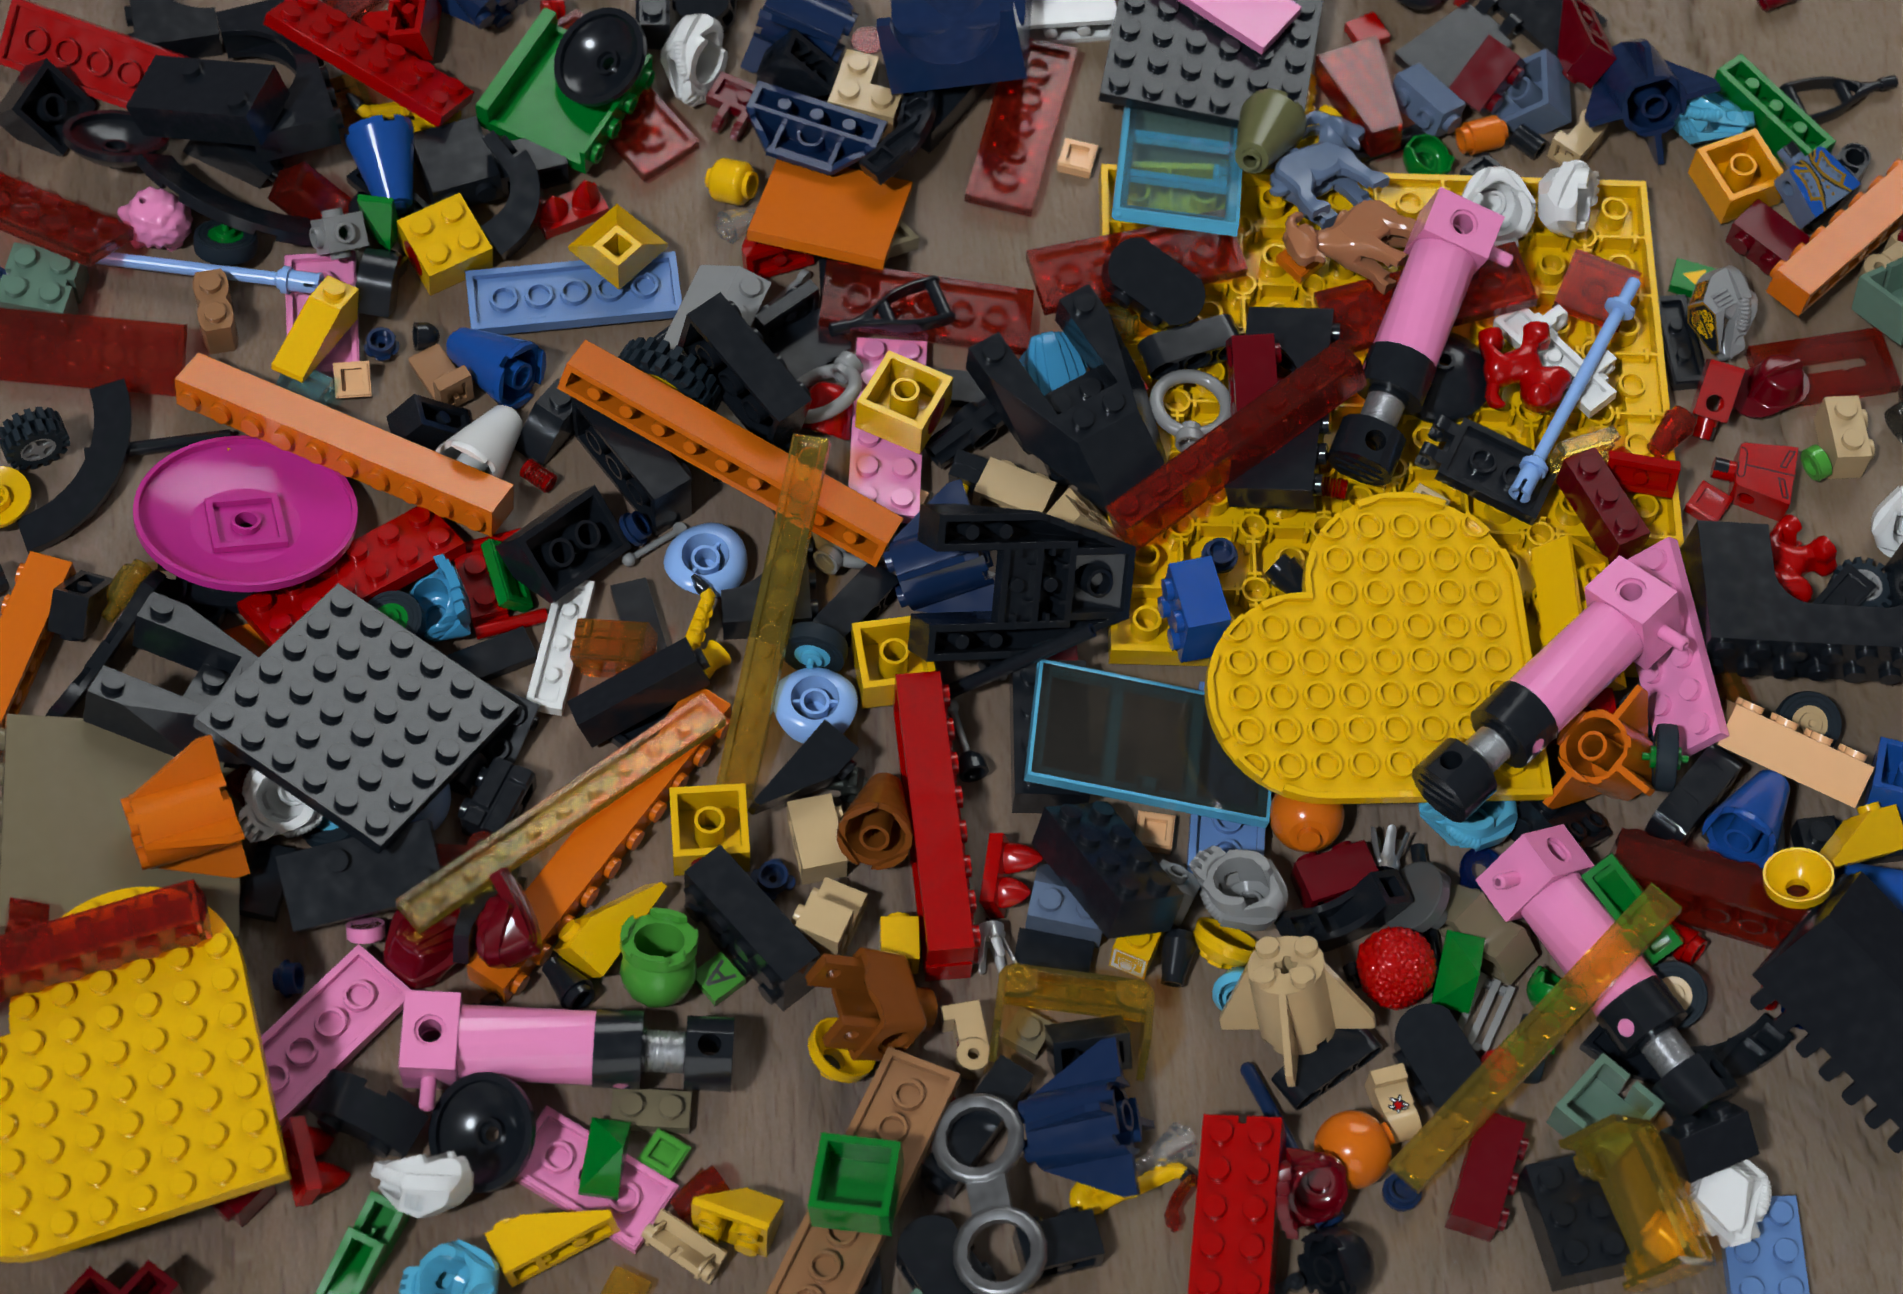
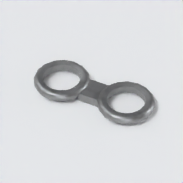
(989, 1195)

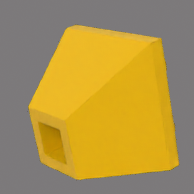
(618, 246)
(738, 1218)

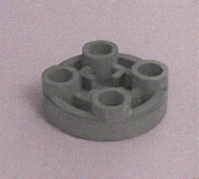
(1430, 893)

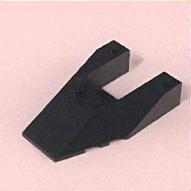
(1090, 429)
(1045, 583)
(155, 714)

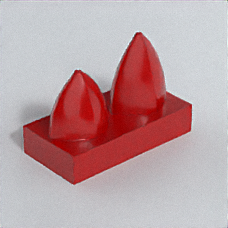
(572, 210)
(772, 260)
(1643, 473)
(1002, 860)
(307, 1175)

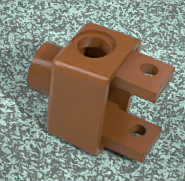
(874, 1002)

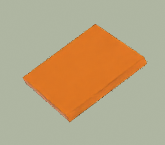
(832, 215)

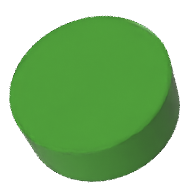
(1816, 463)

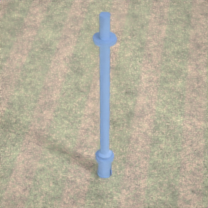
(284, 279)
(1534, 466)

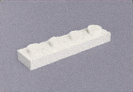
(553, 663)

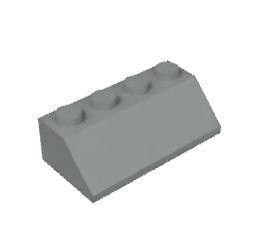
(735, 284)

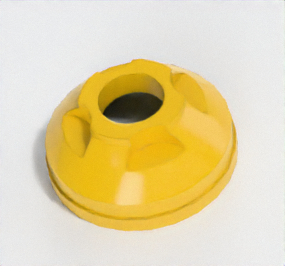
(1802, 868)
(1223, 945)
(850, 1070)

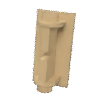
(684, 1246)

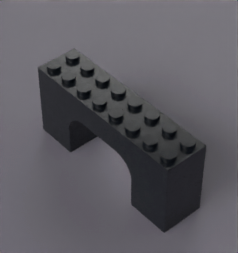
(1765, 631)

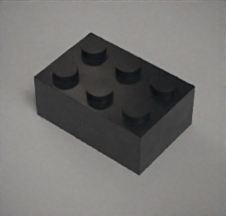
(1571, 1224)

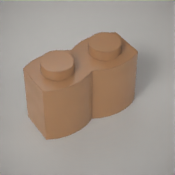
(215, 311)

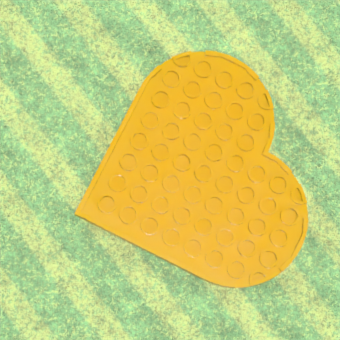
(1376, 660)
(133, 1097)

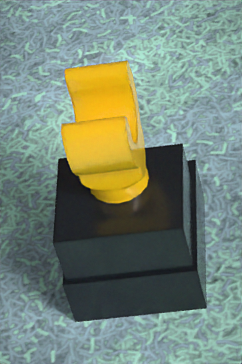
(968, 468)

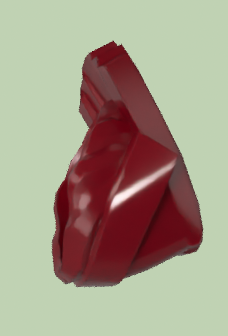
(507, 925)
(422, 957)
(1309, 1189)

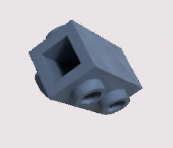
(1427, 101)

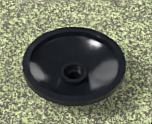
(600, 57)
(110, 138)
(1460, 386)
(467, 1122)

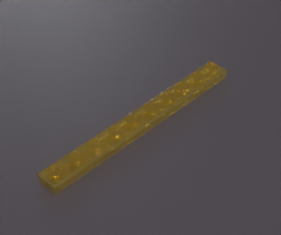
(774, 612)
(560, 812)
(1534, 1038)

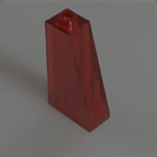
(1362, 92)

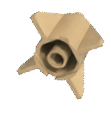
(1293, 999)

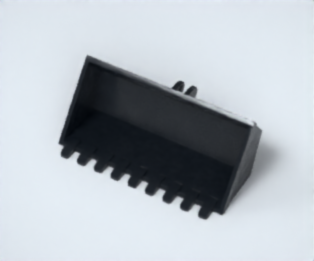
(1845, 988)

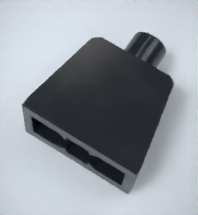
(798, 66)

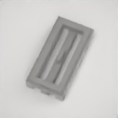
(1494, 988)

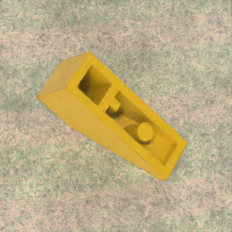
(318, 328)
(1865, 836)
(594, 939)
(541, 1240)

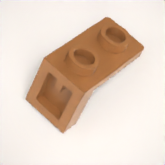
(441, 377)

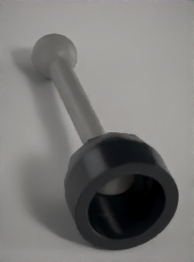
(971, 763)

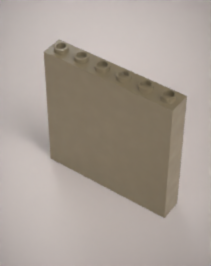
(66, 821)

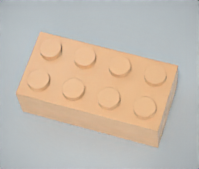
(1798, 756)

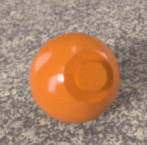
(1305, 825)
(1359, 1144)

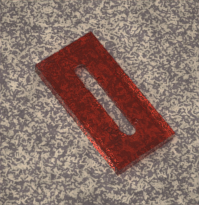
(1872, 379)

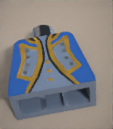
(1811, 182)

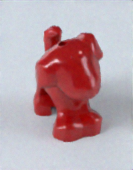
(1539, 385)
(1794, 560)

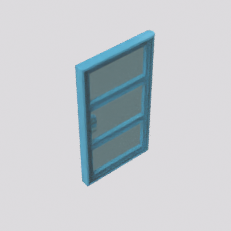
(1177, 173)

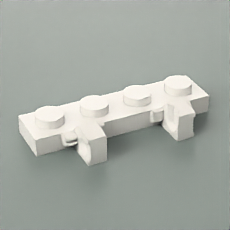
(1597, 391)

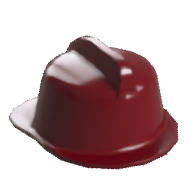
(1772, 387)

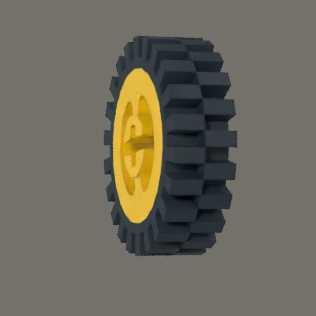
(673, 369)

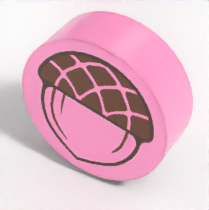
(365, 930)

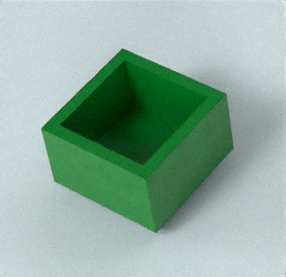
(856, 1184)

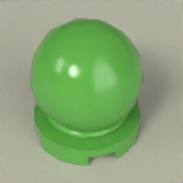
(658, 957)

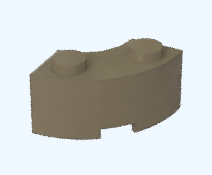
(1506, 944)

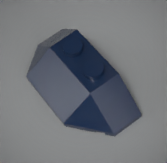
(811, 130)

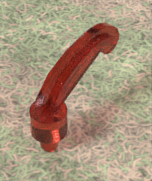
(1172, 1215)

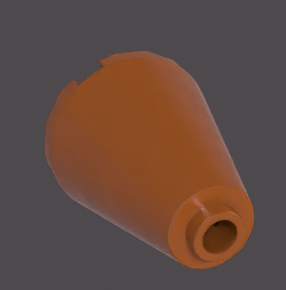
(877, 824)

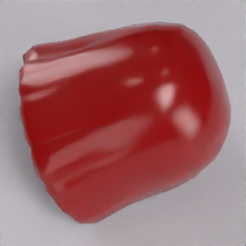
(837, 426)

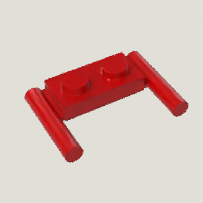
(486, 615)

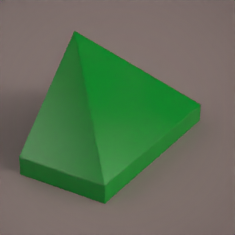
(379, 218)
(1458, 971)
(604, 1158)

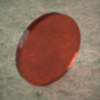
(866, 40)

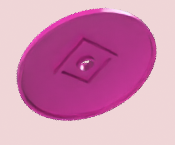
(200, 494)

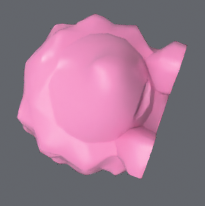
(157, 219)

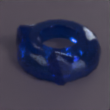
(1484, 857)

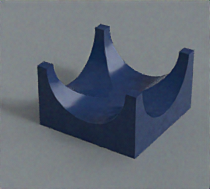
(954, 43)

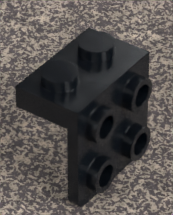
(794, 334)
(1583, 823)

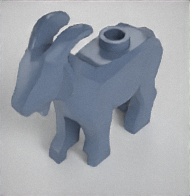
(1324, 167)

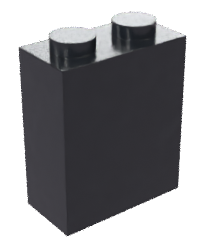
(457, 161)

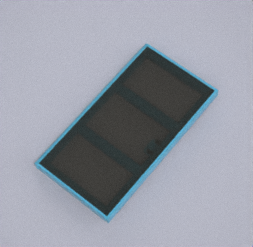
(1135, 745)

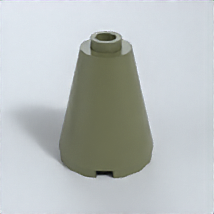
(1267, 129)

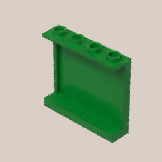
(531, 106)

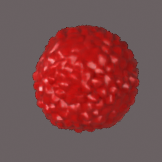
(1396, 967)

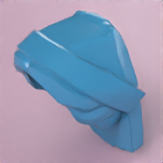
(1052, 361)
(443, 602)

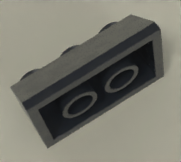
(564, 545)

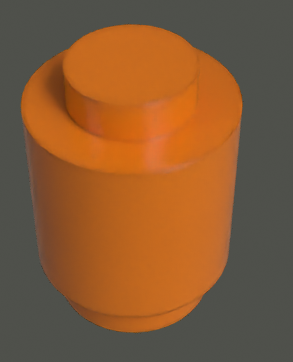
(1481, 135)

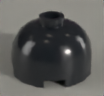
(1336, 1262)

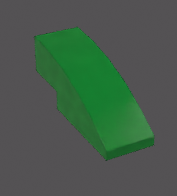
(1617, 891)
(364, 1247)

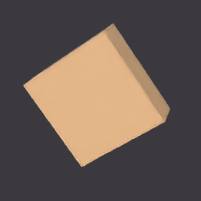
(1077, 158)
(352, 380)
(1155, 831)

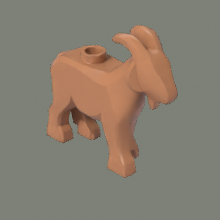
(1354, 241)

